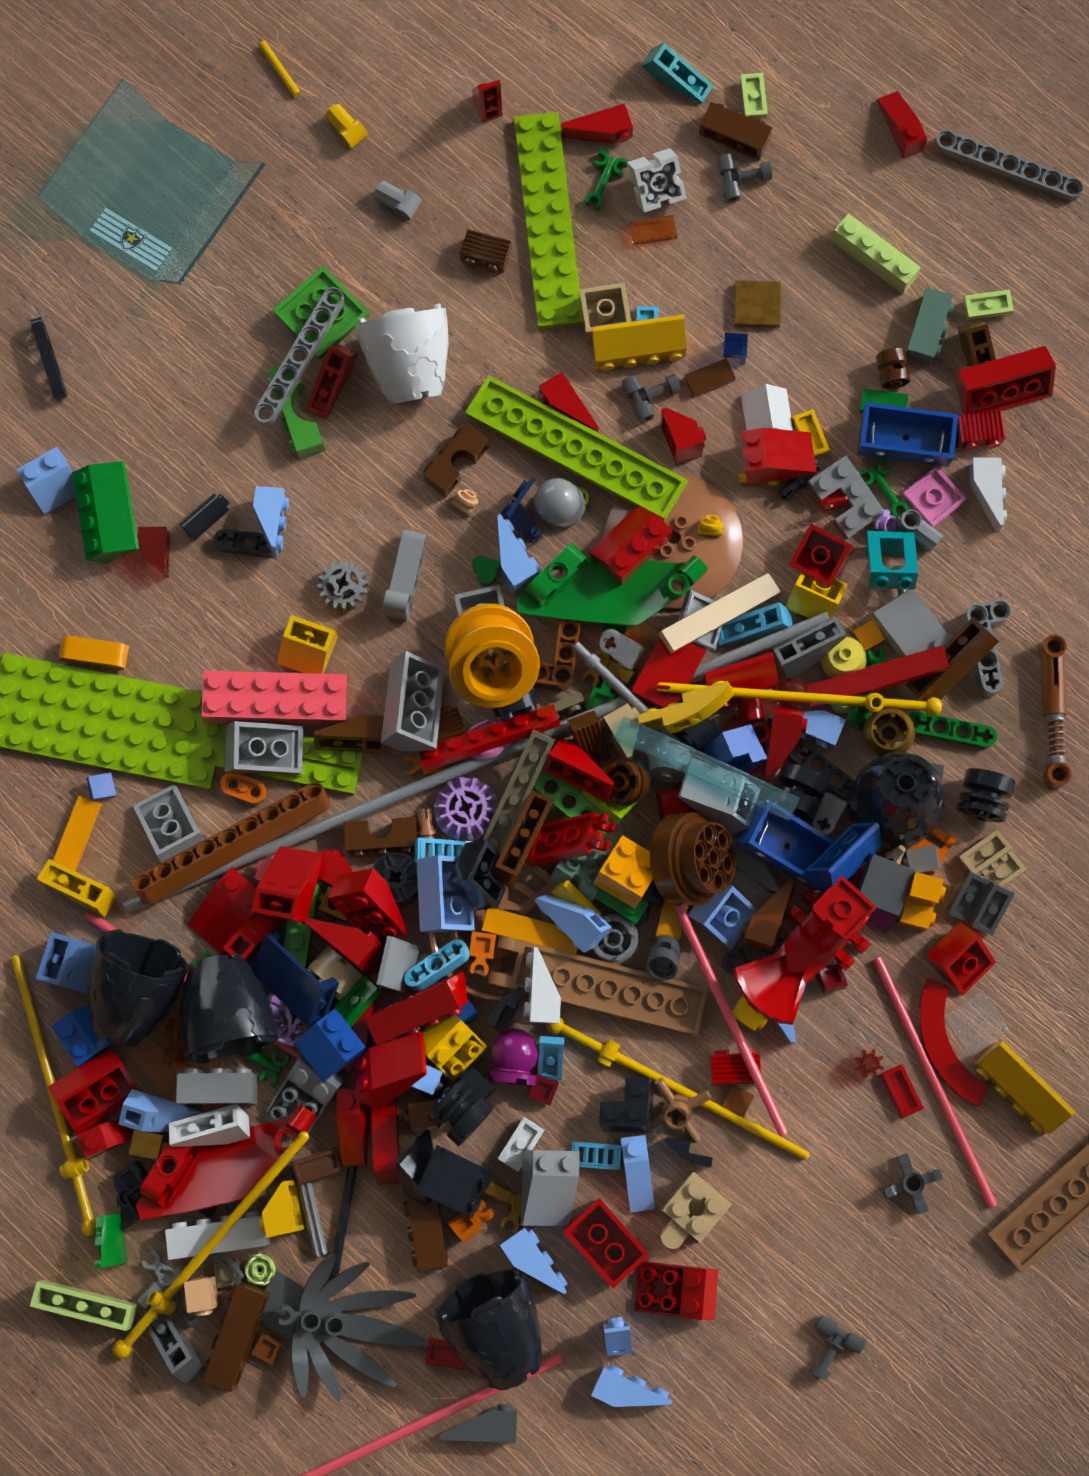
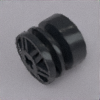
(986, 793)
(398, 863)
(460, 1112)

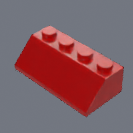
(1006, 381)
(419, 1009)

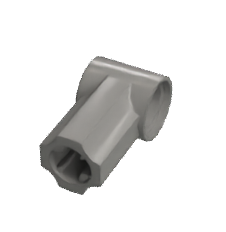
(402, 202)
(924, 533)

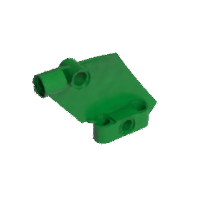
(594, 596)

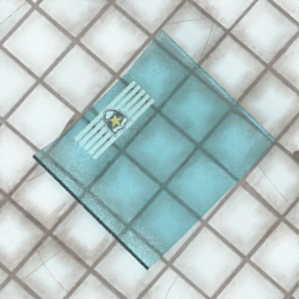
(146, 188)

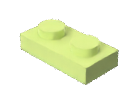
(754, 95)
(988, 304)

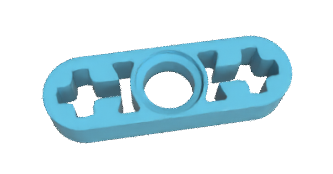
(426, 964)

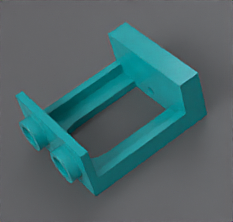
(891, 543)

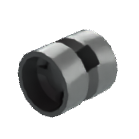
(664, 957)

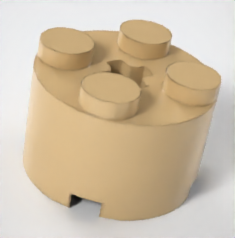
(330, 965)

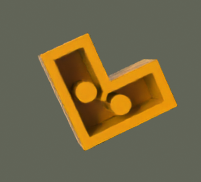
(920, 901)

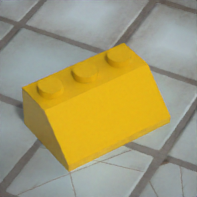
(283, 1211)

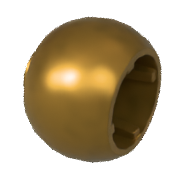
(884, 745)

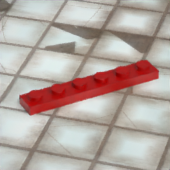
(490, 737)

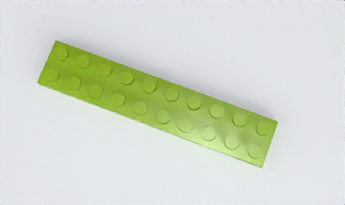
(548, 220)
(576, 447)

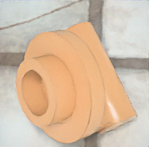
(465, 501)

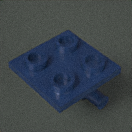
(518, 516)

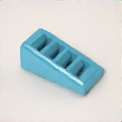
(453, 847)
(616, 1155)

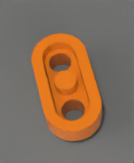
(244, 788)

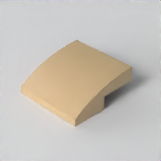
(993, 859)

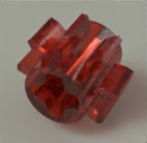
(862, 1066)

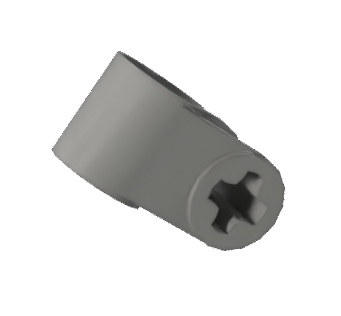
(624, 650)
(829, 813)

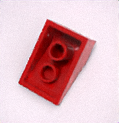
(776, 454)
(224, 910)
(351, 943)
(389, 1070)

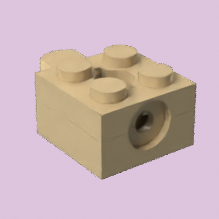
(692, 1211)

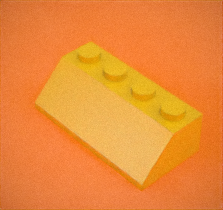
(639, 342)
(1023, 1088)

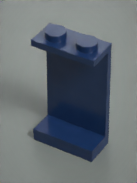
(292, 982)

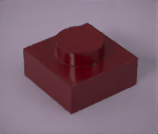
(832, 978)
(544, 1090)

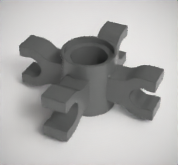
(923, 1179)

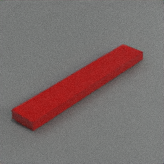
(883, 675)

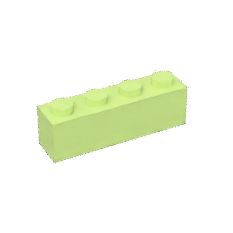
(875, 253)
(84, 1305)

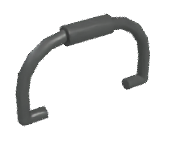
(191, 1323)

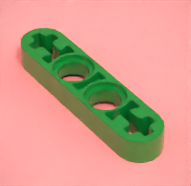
(950, 730)

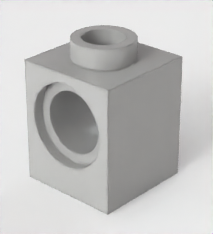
(922, 859)

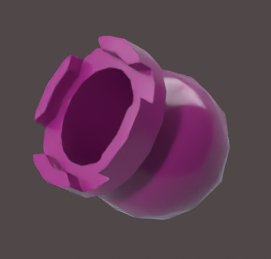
(514, 1057)

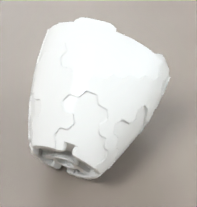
(406, 352)

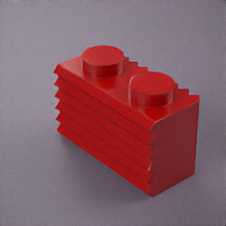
(980, 430)
(731, 1068)

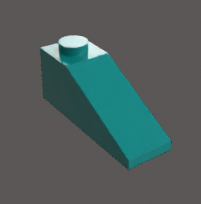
(676, 73)

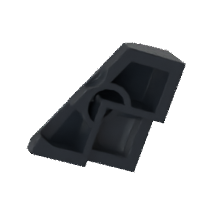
(505, 1010)
(128, 1187)

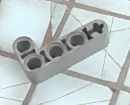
(400, 596)
(989, 620)

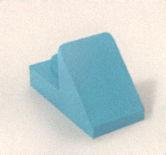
(551, 1057)

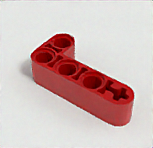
(385, 1143)

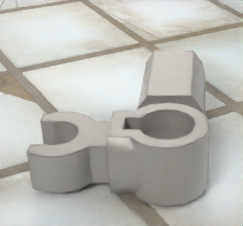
(165, 1276)

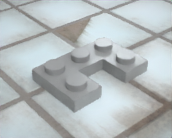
(862, 501)

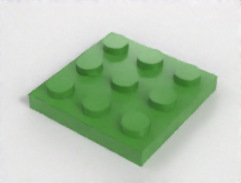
(299, 305)

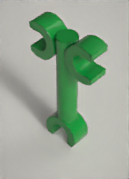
(608, 165)
(877, 474)
(273, 1067)

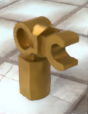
(617, 669)
(503, 1195)

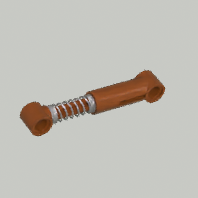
(1054, 708)

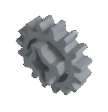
(345, 576)

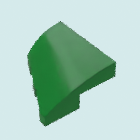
(110, 1241)

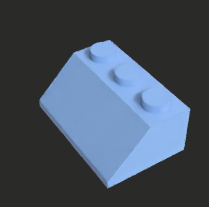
(439, 903)

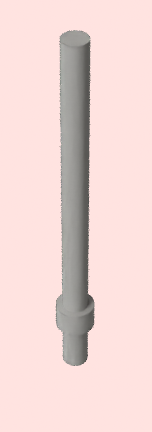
(592, 661)

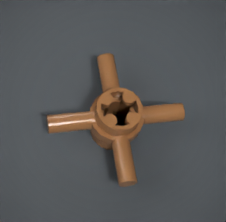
(675, 1119)

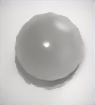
(559, 502)

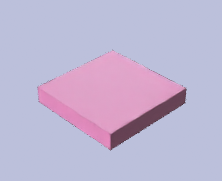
(934, 496)

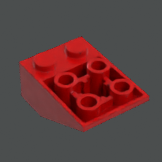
(288, 885)
(368, 903)
(676, 1290)

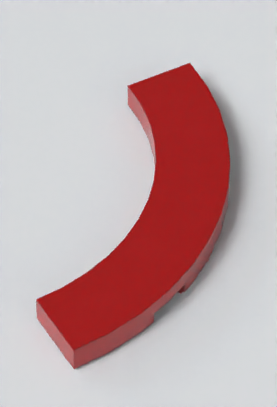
(939, 1048)

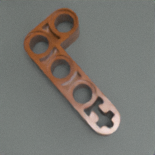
(560, 665)

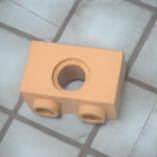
(201, 1295)

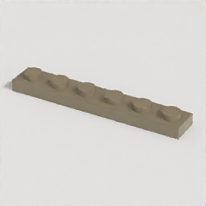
(518, 789)

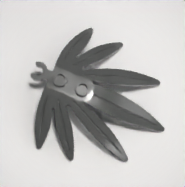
(322, 1321)

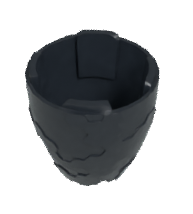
(902, 814)
(132, 985)
(224, 1011)
(493, 1327)

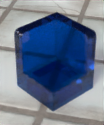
(735, 346)

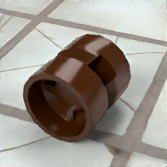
(893, 368)

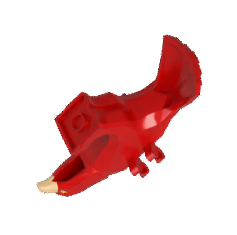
(778, 981)

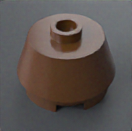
(630, 781)

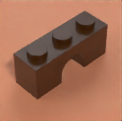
(466, 443)
(359, 839)

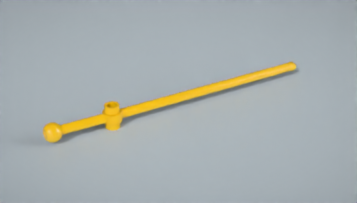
(931, 706)
(610, 1053)
(73, 1166)
(161, 1302)

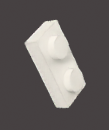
(523, 1138)

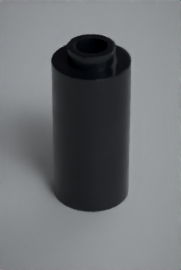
(205, 516)

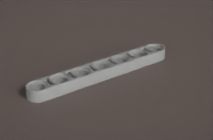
(1017, 173)
(298, 368)

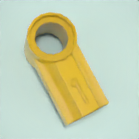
(349, 130)

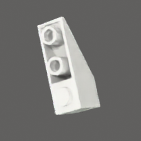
(986, 484)
(543, 998)

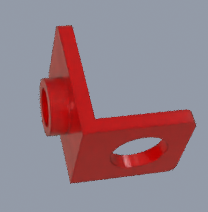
(833, 501)

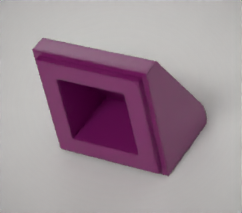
(882, 919)

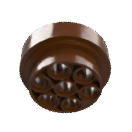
(691, 859)

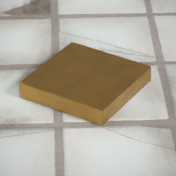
(757, 303)

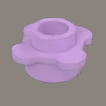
(886, 522)

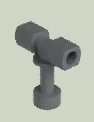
(733, 176)
(642, 396)
(838, 1339)

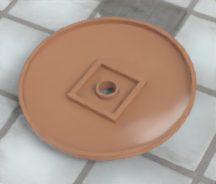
(719, 553)

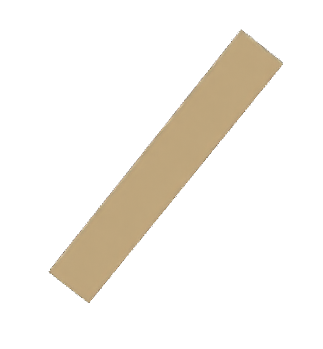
(719, 613)

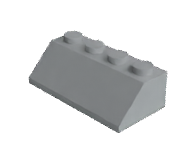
(413, 704)

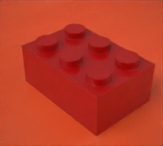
(606, 1243)

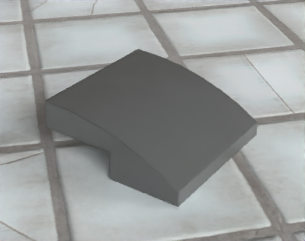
(980, 902)

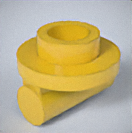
(710, 526)

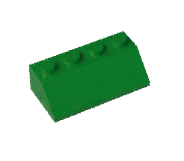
(105, 511)

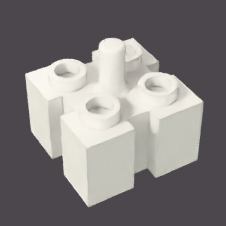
(657, 180)

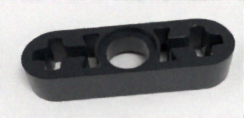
(229, 546)
(735, 954)

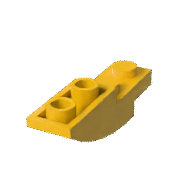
(696, 707)

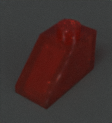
(155, 547)

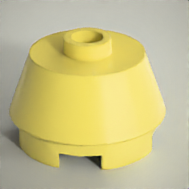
(844, 658)

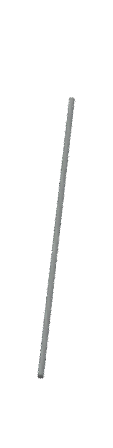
(473, 764)

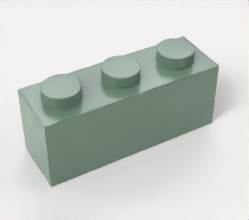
(929, 326)

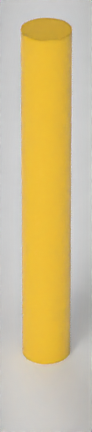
(282, 73)

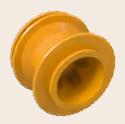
(472, 636)

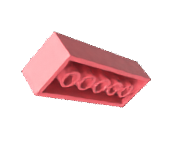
(274, 698)

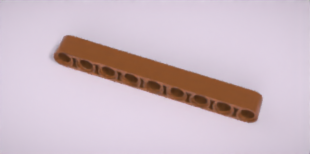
(231, 843)

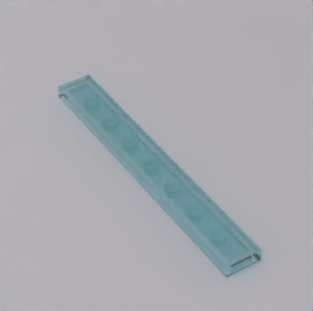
(706, 768)

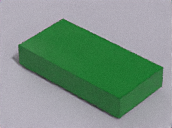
(882, 397)

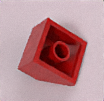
(682, 436)
(821, 555)
(961, 958)

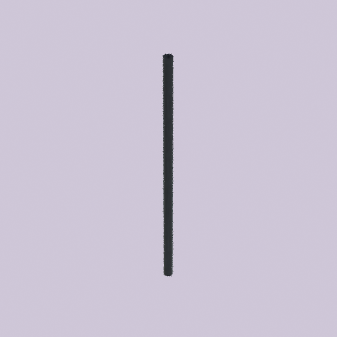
(345, 1208)

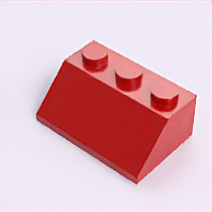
(631, 543)
(750, 674)
(93, 1090)

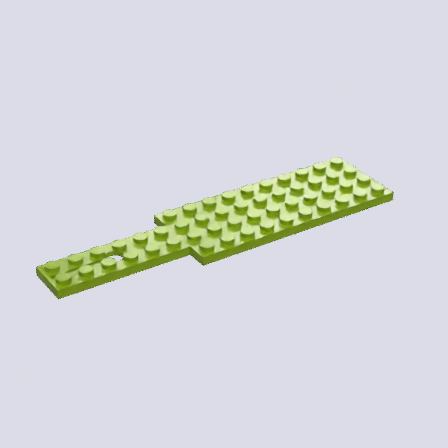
(132, 727)

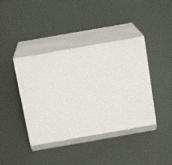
(766, 408)

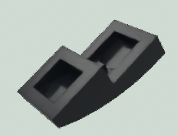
(682, 1149)

